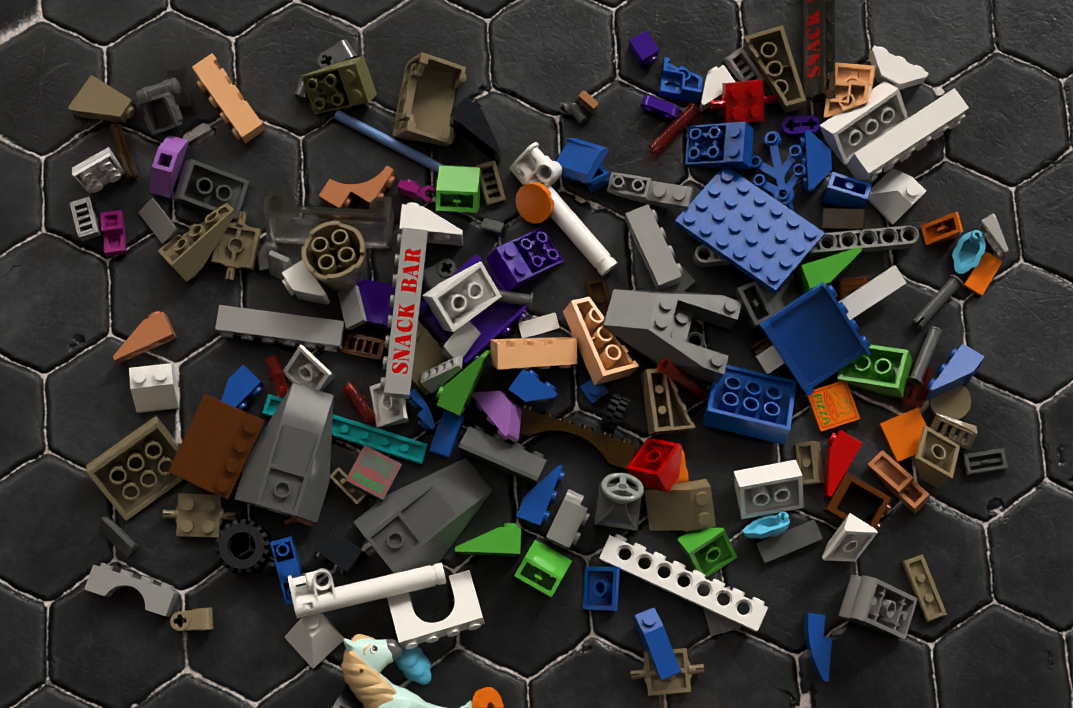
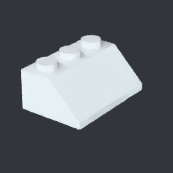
(769, 489)

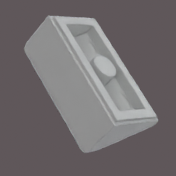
(158, 221)
(460, 341)

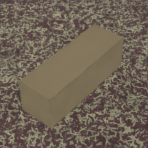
(339, 478)

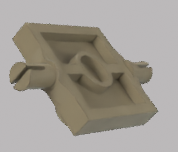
(237, 247)
(199, 515)
(675, 684)

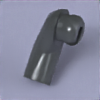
(572, 109)
(263, 256)

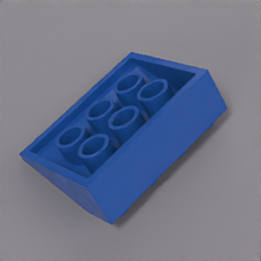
(751, 404)

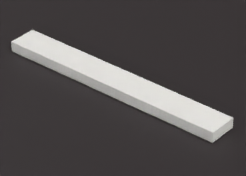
(855, 303)

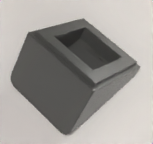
(492, 227)

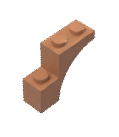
(340, 195)

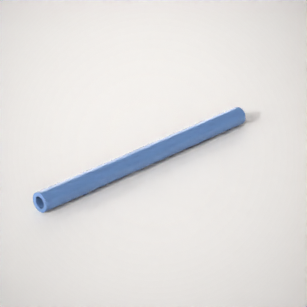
(387, 141)

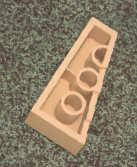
(228, 98)
(599, 348)
(533, 352)

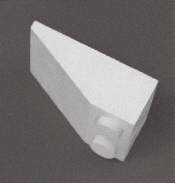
(438, 229)
(462, 297)

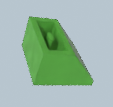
(458, 189)
(542, 568)

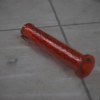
(675, 128)
(666, 367)

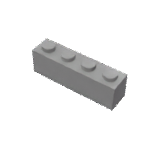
(653, 247)

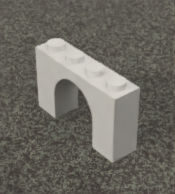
(464, 615)

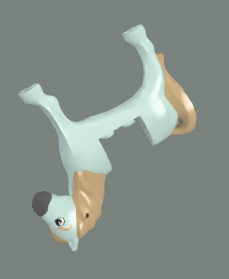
(362, 668)

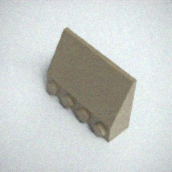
(137, 468)

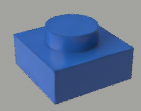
(592, 392)

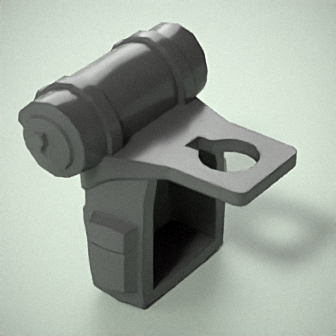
(160, 105)

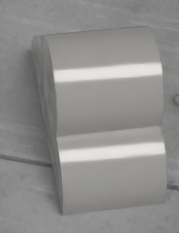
(878, 606)

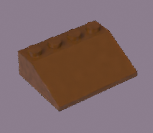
(216, 446)

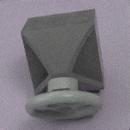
(618, 503)

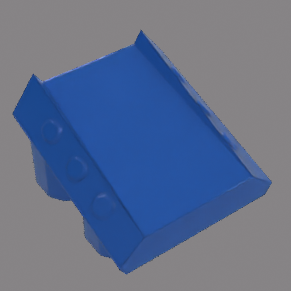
(581, 160)

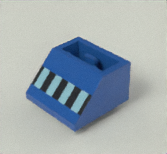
(530, 390)

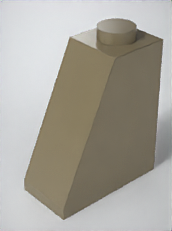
(101, 102)

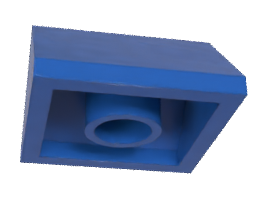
(601, 588)

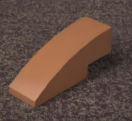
(899, 482)

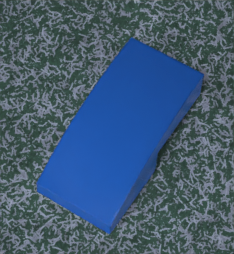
(426, 420)
(446, 434)

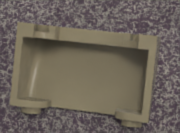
(428, 100)

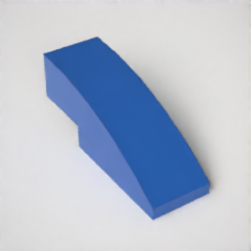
(818, 645)

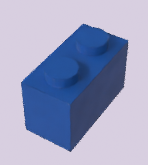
(847, 192)

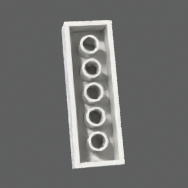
(908, 136)

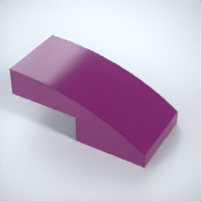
(114, 233)

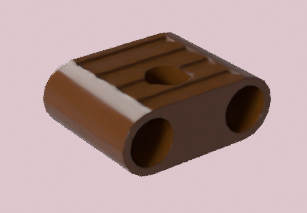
(847, 286)

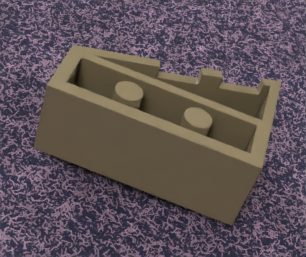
(663, 405)

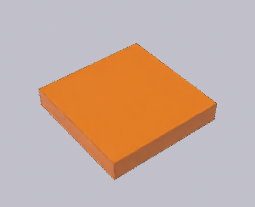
(903, 433)

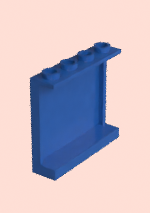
(815, 336)

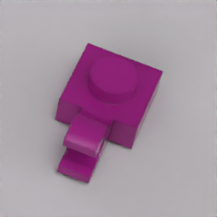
(412, 189)

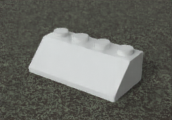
(862, 125)

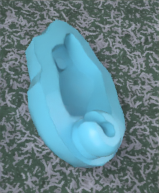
(968, 251)
(767, 526)
(415, 665)

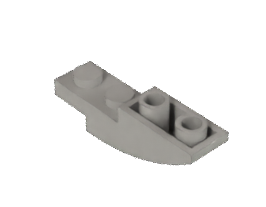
(648, 191)

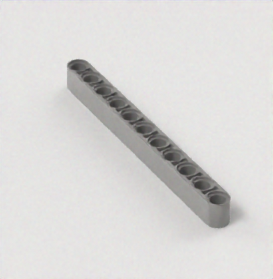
(836, 244)

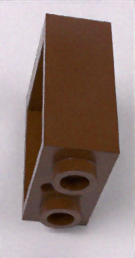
(833, 502)

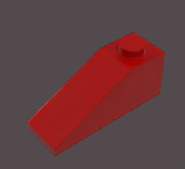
(838, 459)

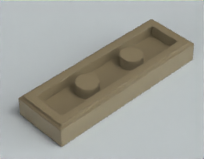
(924, 588)

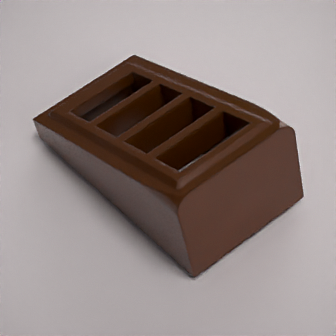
(373, 341)

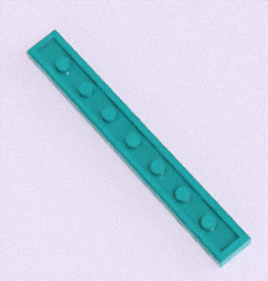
(365, 435)

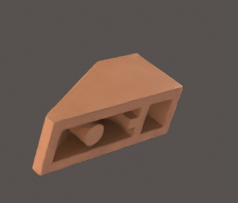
(148, 335)

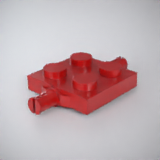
(743, 101)

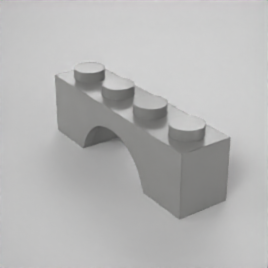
(106, 581)

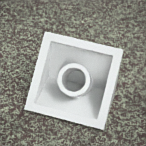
(307, 370)
(388, 409)
(849, 540)

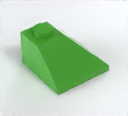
(707, 549)

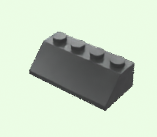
(502, 455)

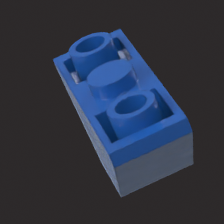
(816, 161)
(287, 564)

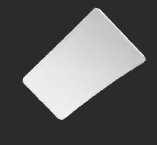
(538, 325)

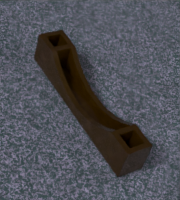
(613, 451)

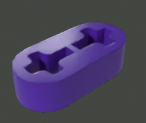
(659, 107)
(799, 121)

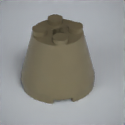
(335, 255)

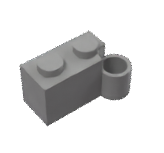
(568, 520)

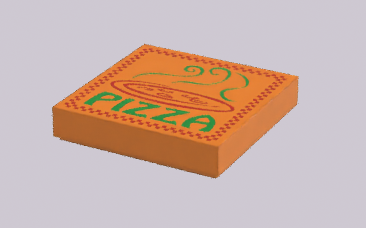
(833, 406)

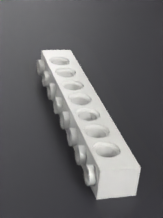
(610, 556)

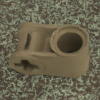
(196, 619)

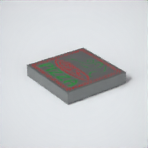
(373, 473)

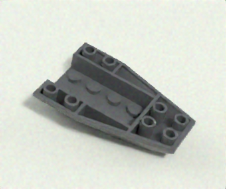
(292, 456)
(424, 518)

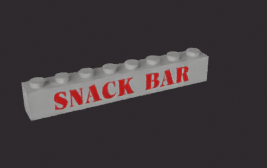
(405, 313)

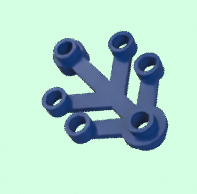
(779, 170)

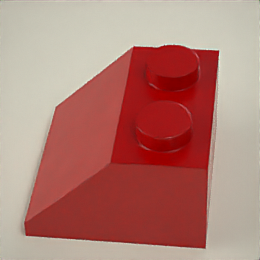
(657, 464)

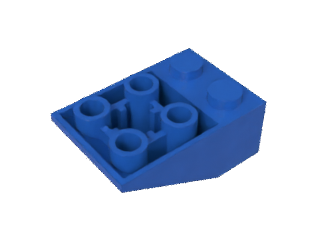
(720, 145)

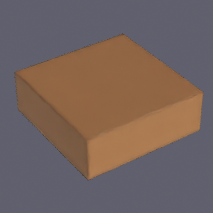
(588, 102)

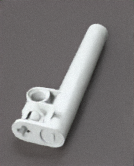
(533, 167)
(317, 598)

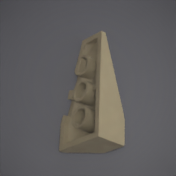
(191, 251)

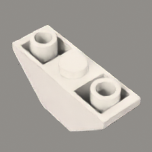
(895, 69)

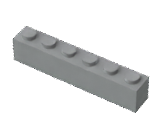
(280, 327)

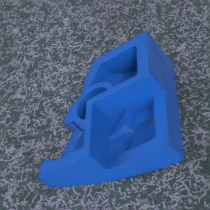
(679, 83)

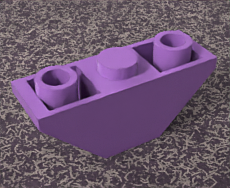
(167, 165)
(501, 412)

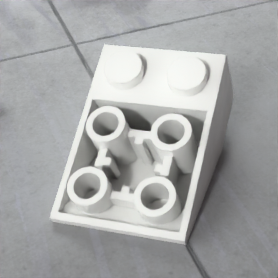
(98, 171)

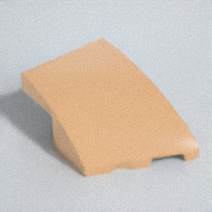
(852, 87)

